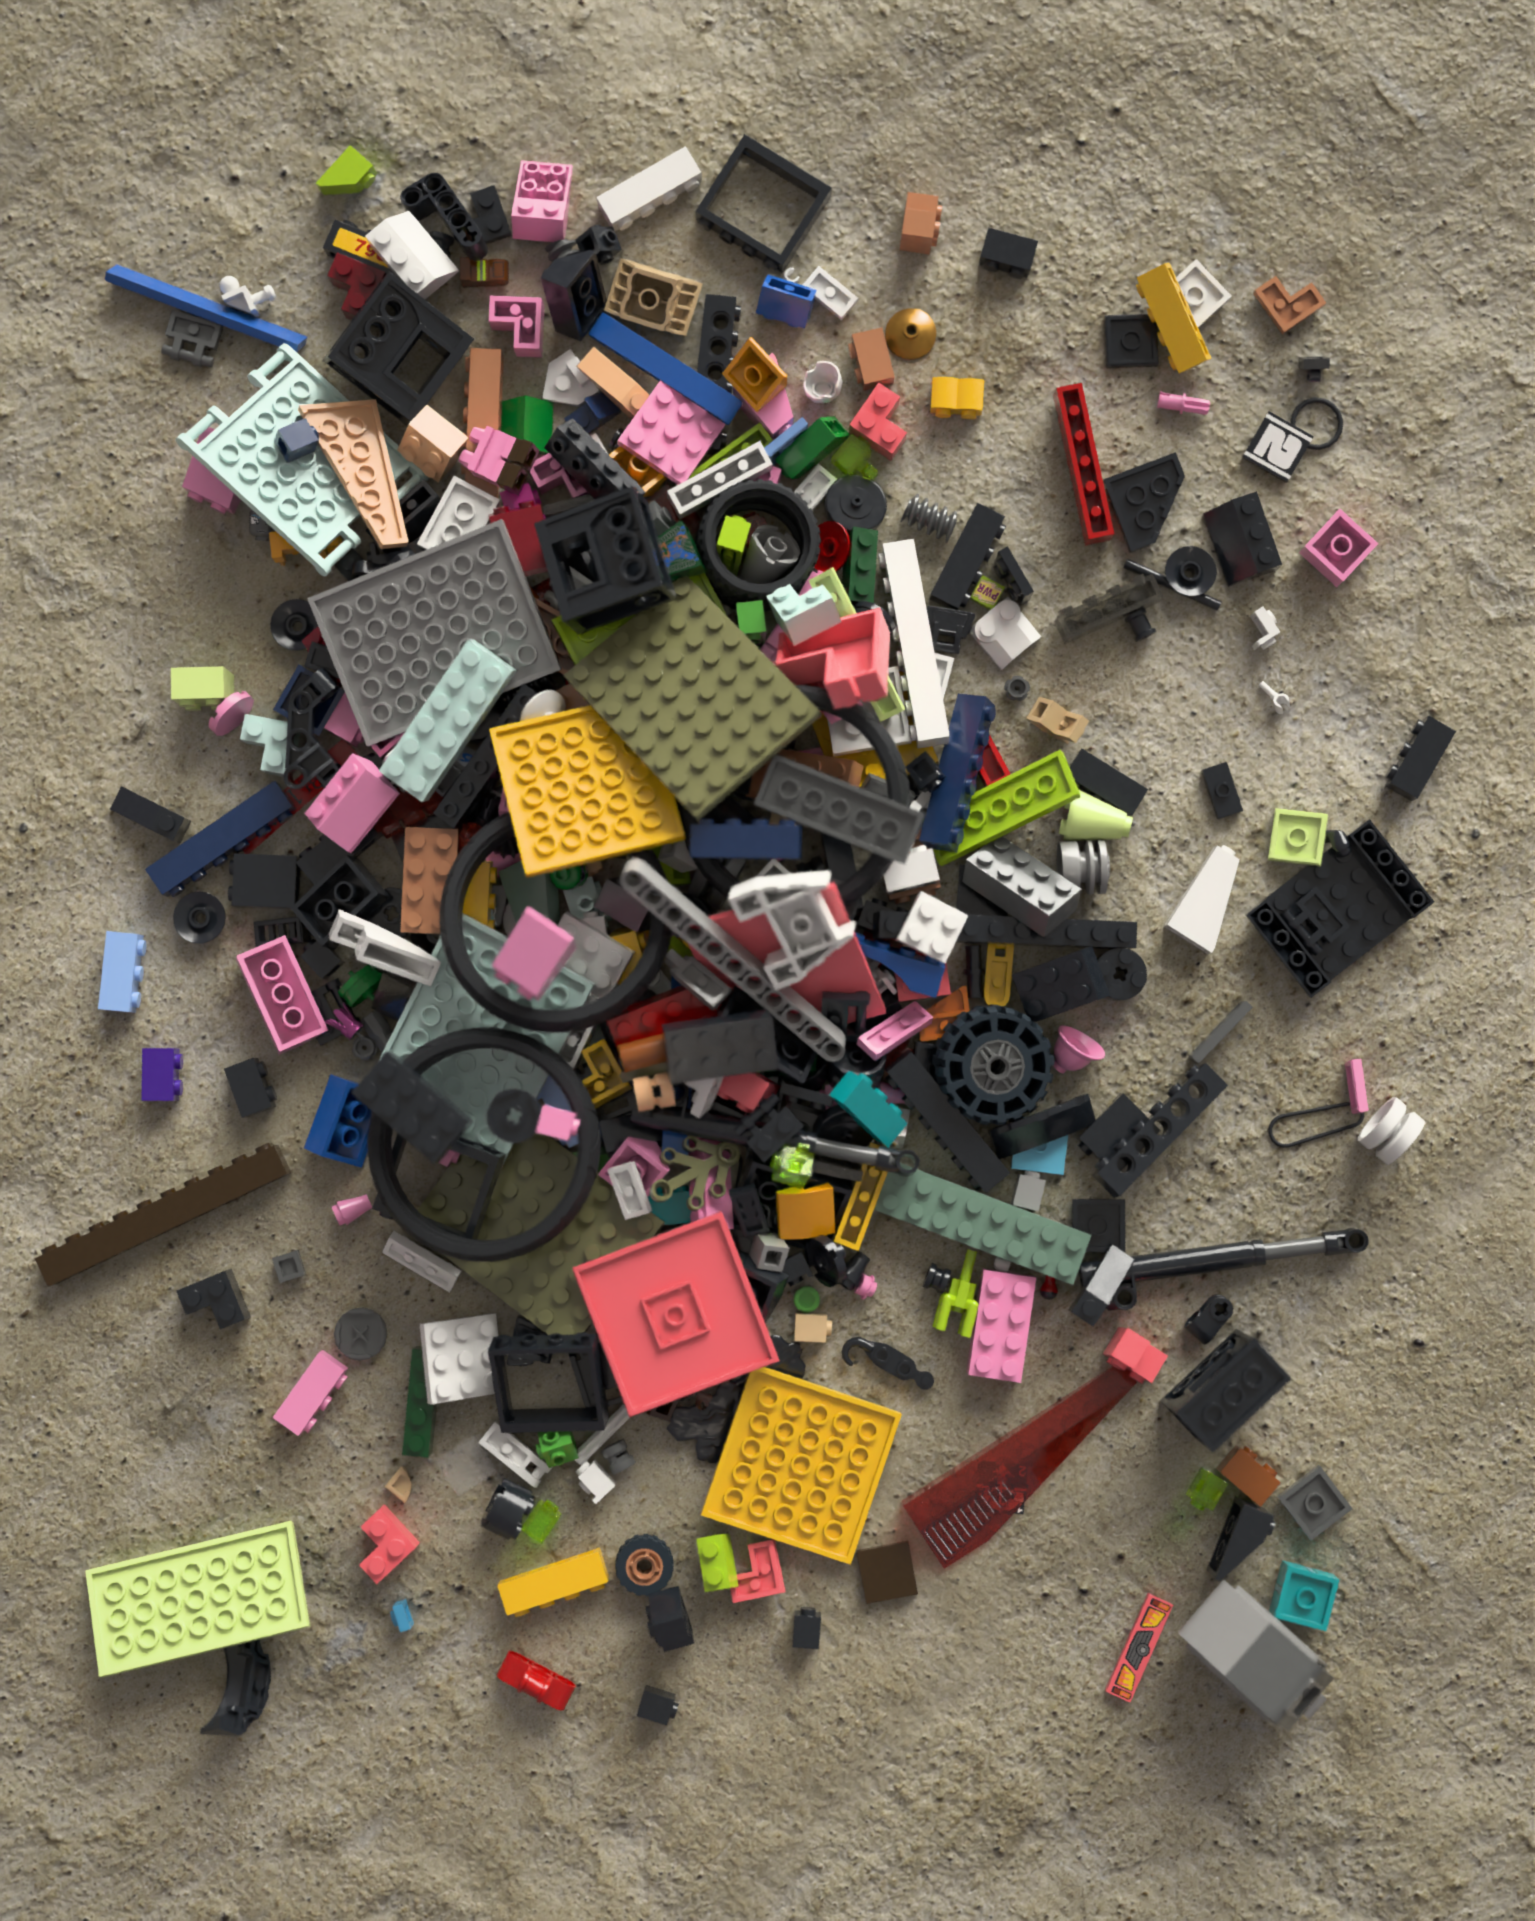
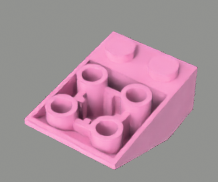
(541, 202)

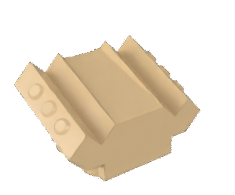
(653, 297)

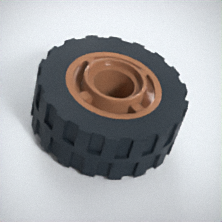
(644, 1581)

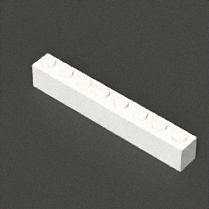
(915, 644)

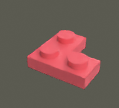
(765, 1576)

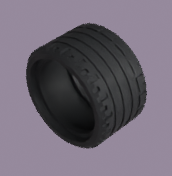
(774, 500)

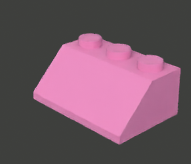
(352, 802)

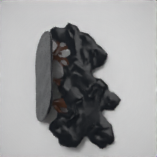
(713, 1423)

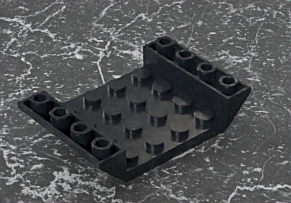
(1366, 888)

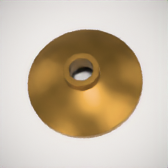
(906, 345)

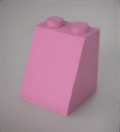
(774, 416)
(205, 486)
(533, 955)

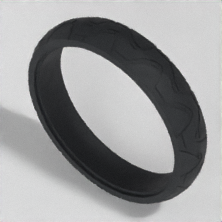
(897, 790)
(523, 1016)
(588, 1156)

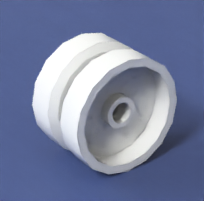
(1391, 1130)

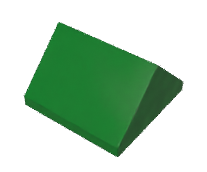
(528, 420)

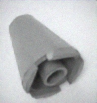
(769, 555)

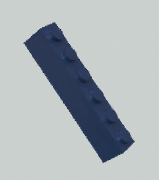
(960, 764)
(221, 839)

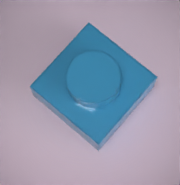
(401, 1615)

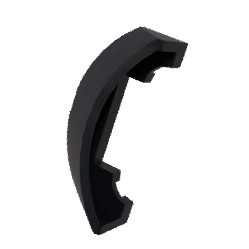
(1042, 1127)
(244, 1691)

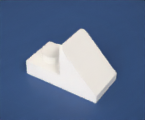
(705, 1094)

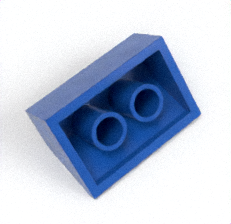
(340, 1124)

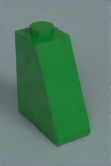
(812, 447)

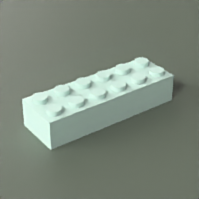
(447, 720)

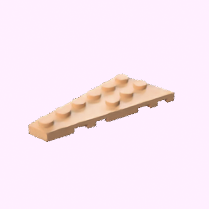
(359, 456)

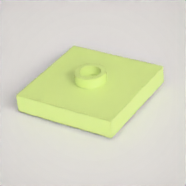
(1298, 837)

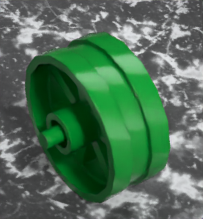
(360, 985)

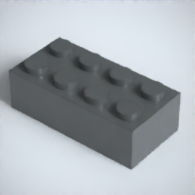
(1021, 885)

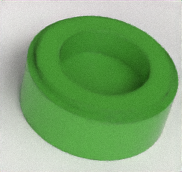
(806, 1299)

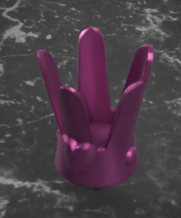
(350, 1026)

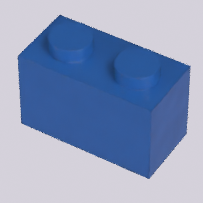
(785, 301)

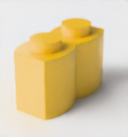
(957, 396)

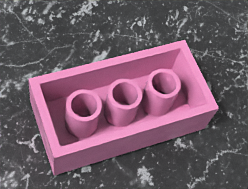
(1001, 1325)

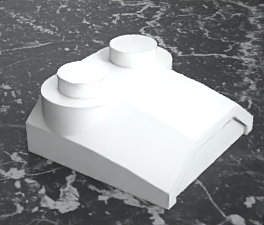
(1004, 633)

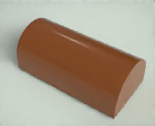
(642, 1053)

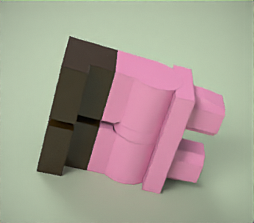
(499, 458)

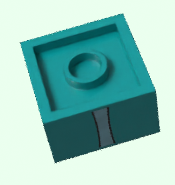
(1304, 1595)

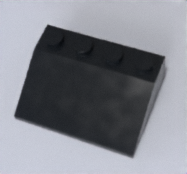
(761, 1174)

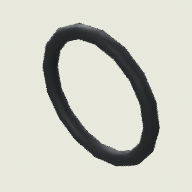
(1338, 414)

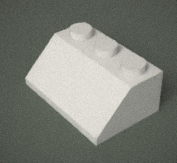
(411, 254)

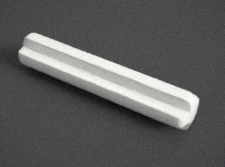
(598, 1438)

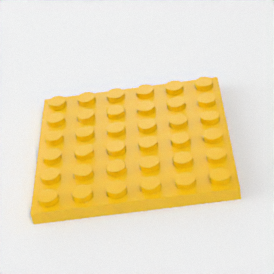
(579, 792)
(801, 1464)

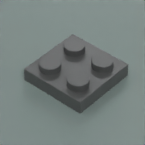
(1314, 1502)

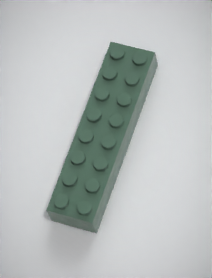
(984, 1223)

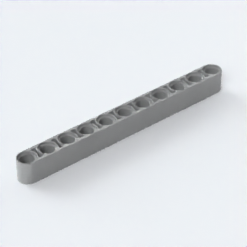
(731, 949)

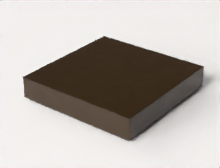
(887, 1572)

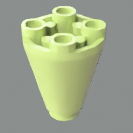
(1094, 820)

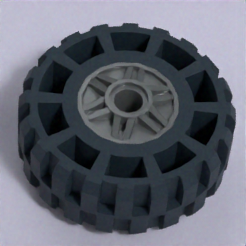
(1019, 1071)

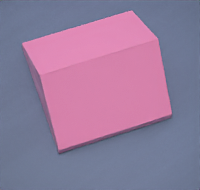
(646, 1157)

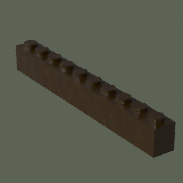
(162, 1215)

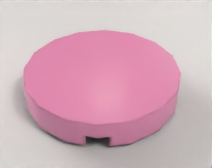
(231, 713)

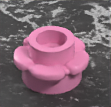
(866, 1286)

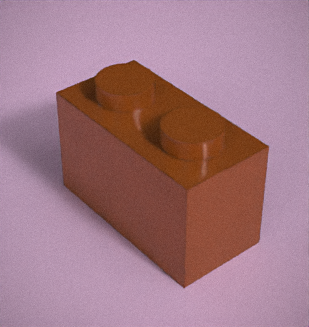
(1249, 1475)

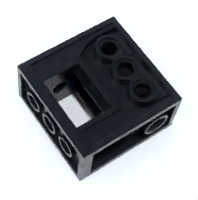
(398, 334)
(624, 553)
(1226, 1389)

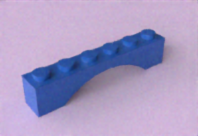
(918, 972)

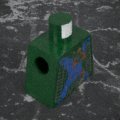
(681, 552)

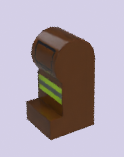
(483, 272)

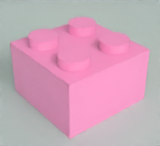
(1338, 548)

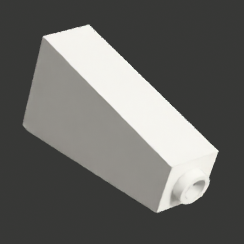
(1205, 901)

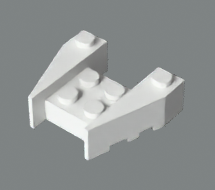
(797, 918)

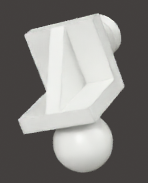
(241, 298)

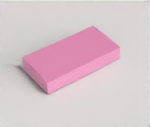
(1356, 1086)

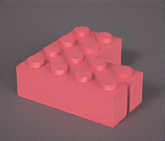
(846, 656)

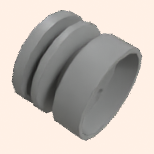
(1086, 866)

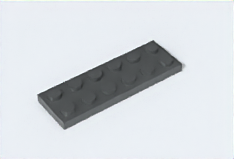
(839, 809)

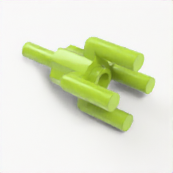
(959, 1299)

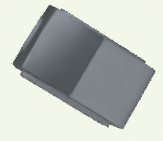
(1257, 1656)

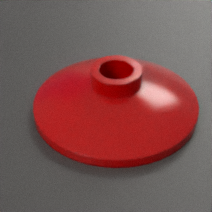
(833, 546)

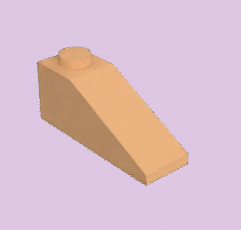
(613, 382)

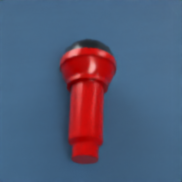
(1049, 1289)

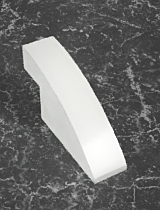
(384, 948)

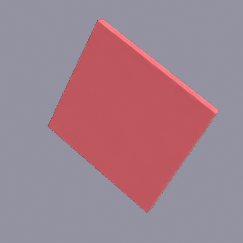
(841, 971)
(675, 1314)

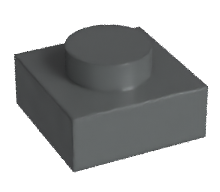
(289, 1266)

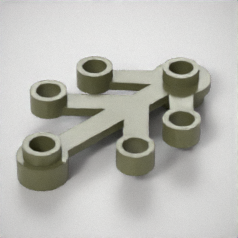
(698, 1169)

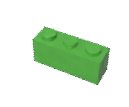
(752, 621)

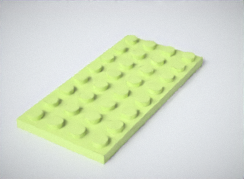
(197, 1599)

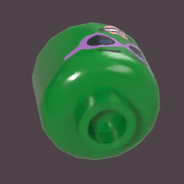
(570, 877)

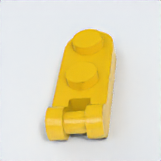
(998, 975)

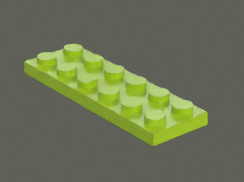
(1015, 803)

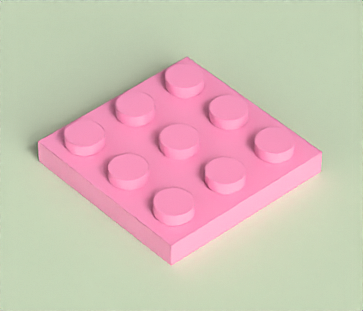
(671, 433)

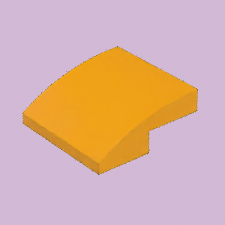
(805, 1212)

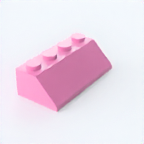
(281, 994)

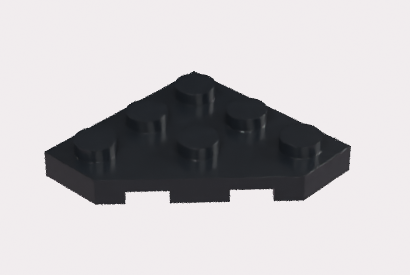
(1144, 498)

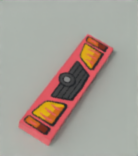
(1139, 1647)

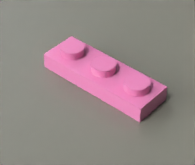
(894, 1030)

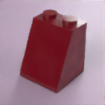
(523, 534)

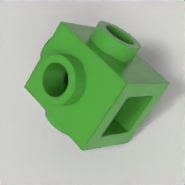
(557, 1447)

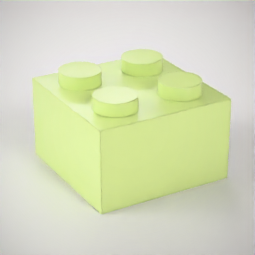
(201, 686)

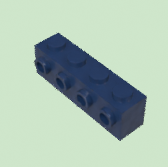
(746, 841)

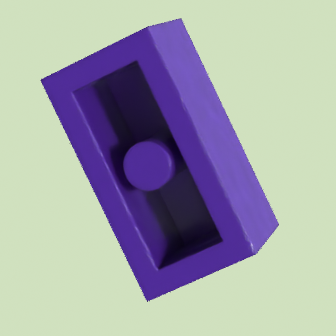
(161, 1074)

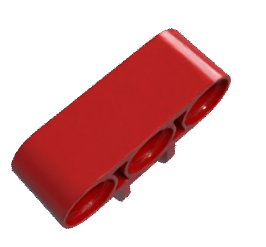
(536, 1680)

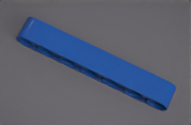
(665, 368)

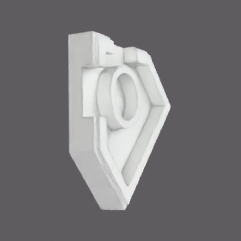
(566, 382)

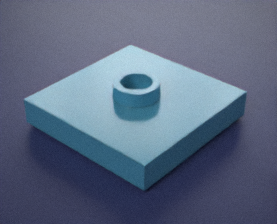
(1043, 1158)

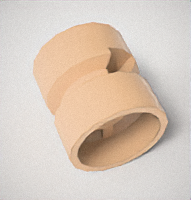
(644, 1092)

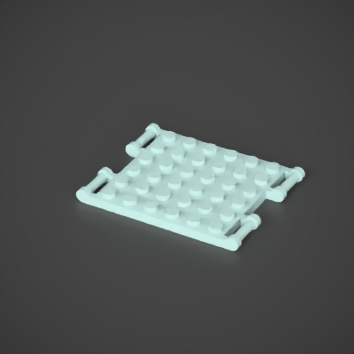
(298, 497)

